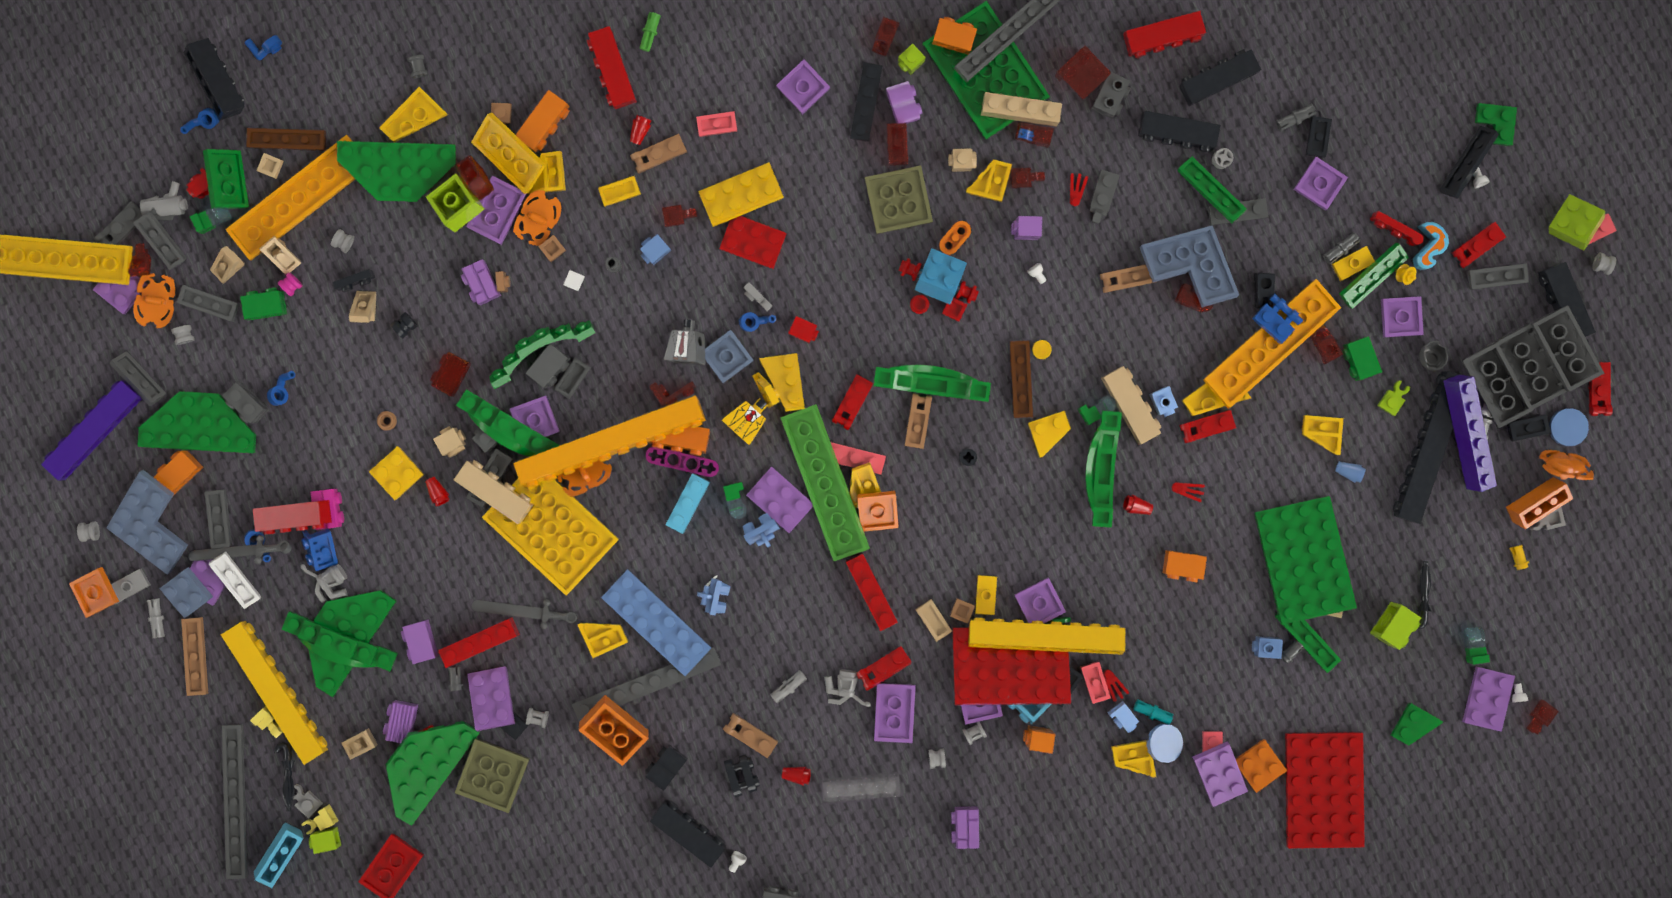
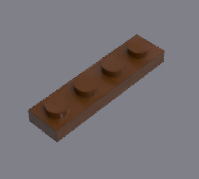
(286, 139)
(1021, 379)

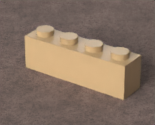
(1021, 109)
(1133, 408)
(493, 491)

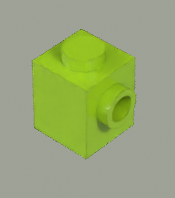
(911, 59)
(325, 840)

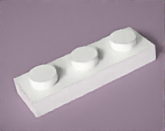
(234, 580)

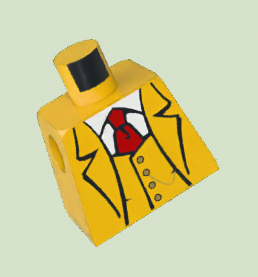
(747, 420)

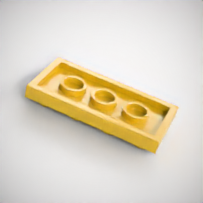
(508, 153)
(741, 194)

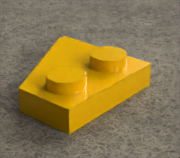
(552, 176)
(992, 182)
(769, 394)
(1048, 431)
(1324, 432)
(863, 482)
(602, 637)
(1134, 757)

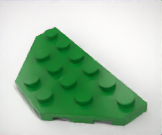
(396, 169)
(197, 423)
(354, 617)
(424, 764)

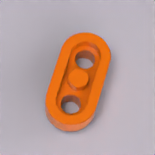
(954, 238)

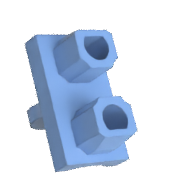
(761, 534)
(711, 596)

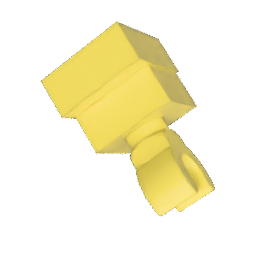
(265, 719)
(324, 820)

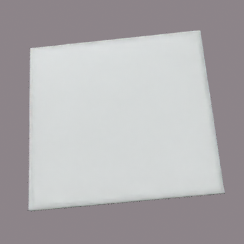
(574, 280)

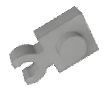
(752, 293)
(1551, 521)
(307, 803)

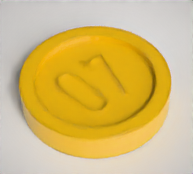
(1041, 349)

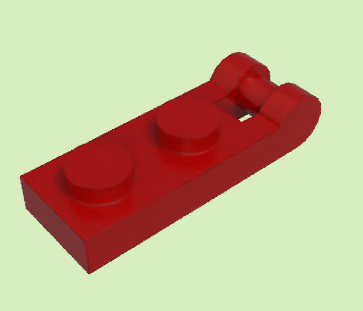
(1397, 229)
(1479, 244)
(1601, 391)
(852, 401)
(1208, 426)
(884, 668)

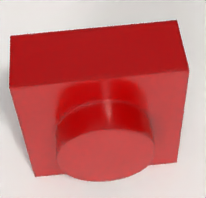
(955, 309)

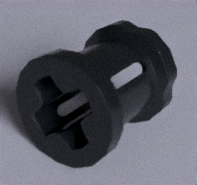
(971, 461)

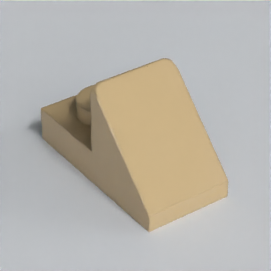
(280, 255)
(226, 264)
(363, 307)
(359, 744)

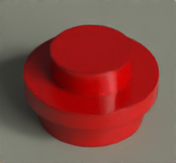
(919, 304)

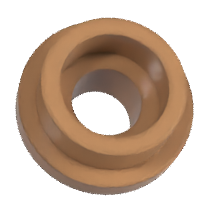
(380, 420)

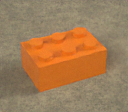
(613, 730)

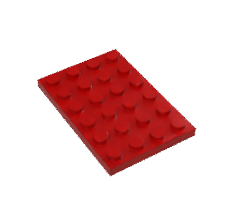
(1008, 675)
(1325, 790)

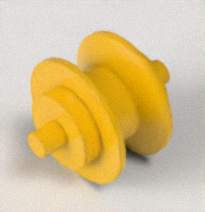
(1406, 274)

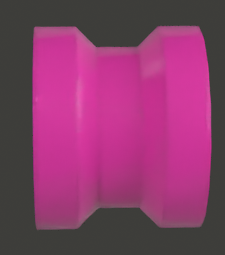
(290, 284)

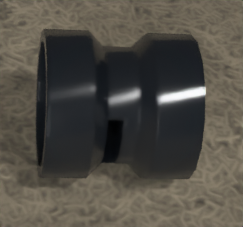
(403, 325)

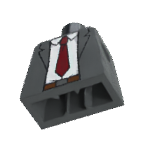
(686, 345)

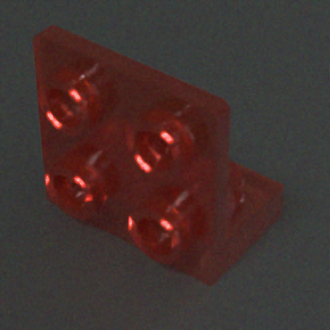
(1083, 72)
(661, 393)

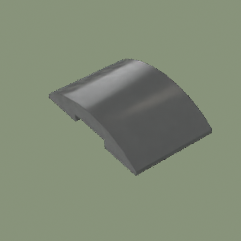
(1532, 366)

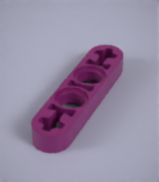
(681, 465)

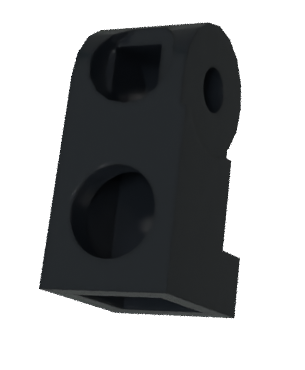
(1264, 289)

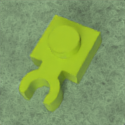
(1392, 400)

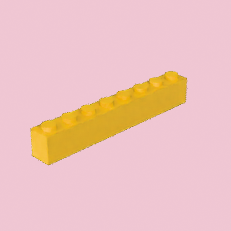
(1046, 636)
(274, 691)

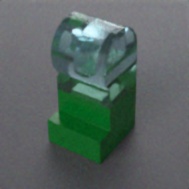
(210, 219)
(1093, 413)
(734, 501)
(1475, 646)

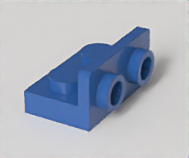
(319, 549)

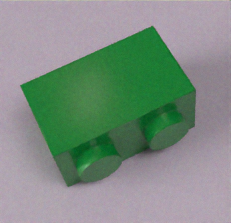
(263, 304)
(1361, 358)

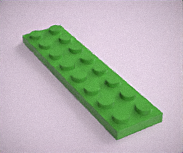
(825, 483)

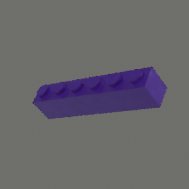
(91, 431)
(1470, 432)

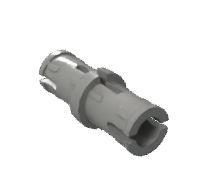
(155, 618)
(788, 686)

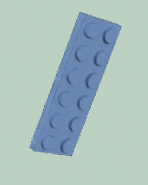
(656, 622)

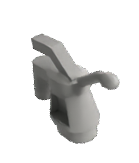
(331, 577)
(846, 685)

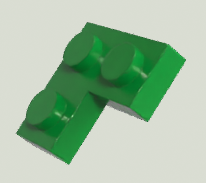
(1501, 117)

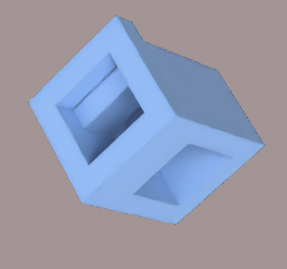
(1157, 398)
(1124, 717)

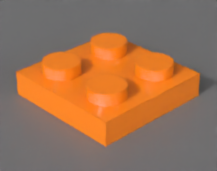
(878, 510)
(94, 592)
(1260, 765)

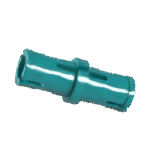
(1153, 712)

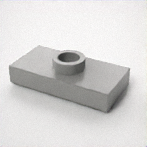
(130, 585)

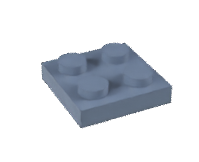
(727, 356)
(186, 592)

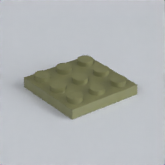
(898, 199)
(492, 775)

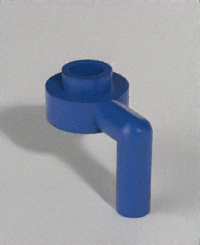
(271, 45)
(203, 120)
(755, 321)
(279, 390)
(266, 557)

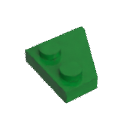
(1414, 724)

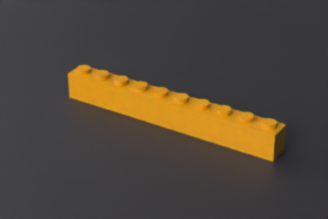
(609, 442)

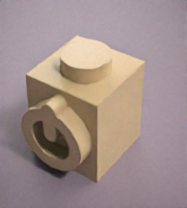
(962, 160)
(450, 441)

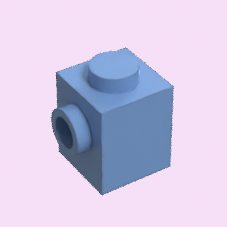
(654, 249)
(1267, 647)

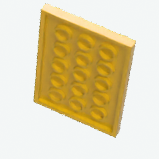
(555, 534)

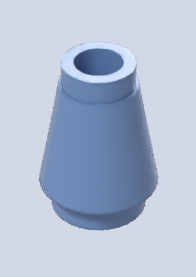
(1350, 471)

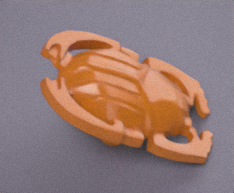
(538, 217)
(154, 301)
(1566, 465)
(586, 476)

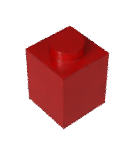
(803, 330)

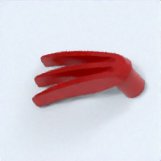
(1075, 196)
(1181, 488)
(1110, 679)

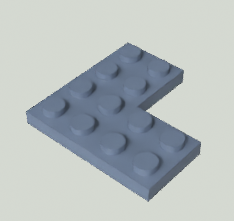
(1196, 254)
(139, 526)

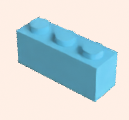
(687, 503)
(278, 855)

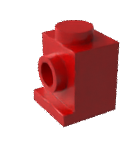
(198, 186)

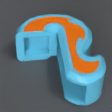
(1437, 245)

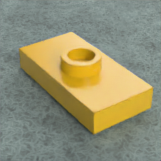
(619, 191)
(1353, 263)
(986, 595)

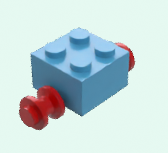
(940, 277)

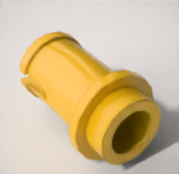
(1519, 557)

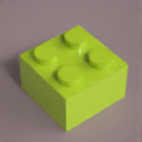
(454, 203)
(1576, 222)
(1396, 625)

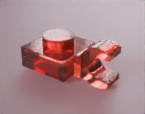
(1023, 177)
(675, 215)
(141, 262)
(1543, 715)

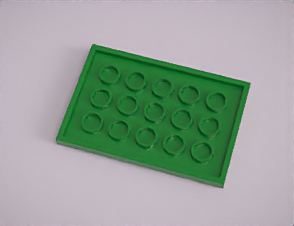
(1004, 75)
(1305, 560)

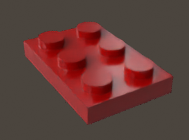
(753, 241)
(391, 867)

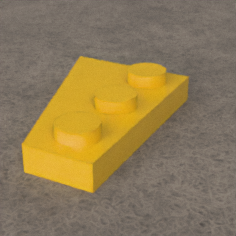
(412, 116)
(785, 376)
(1204, 400)

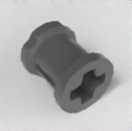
(417, 66)

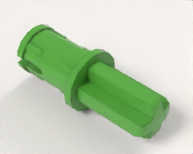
(649, 31)

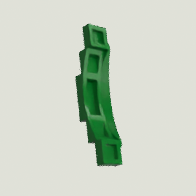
(540, 338)
(932, 381)
(503, 427)
(1101, 467)
(337, 646)

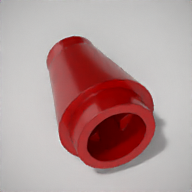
(639, 129)
(437, 492)
(1136, 505)
(797, 775)

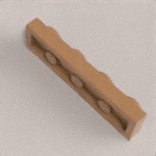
(194, 656)

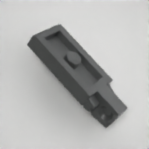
(1103, 195)

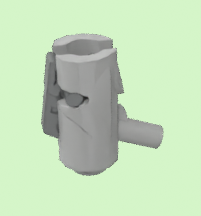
(166, 206)

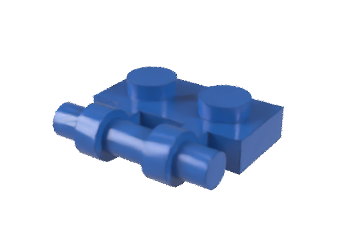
(1273, 323)

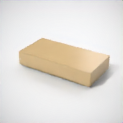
(933, 620)

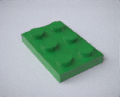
(225, 179)

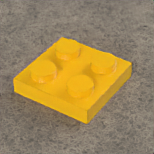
(396, 473)

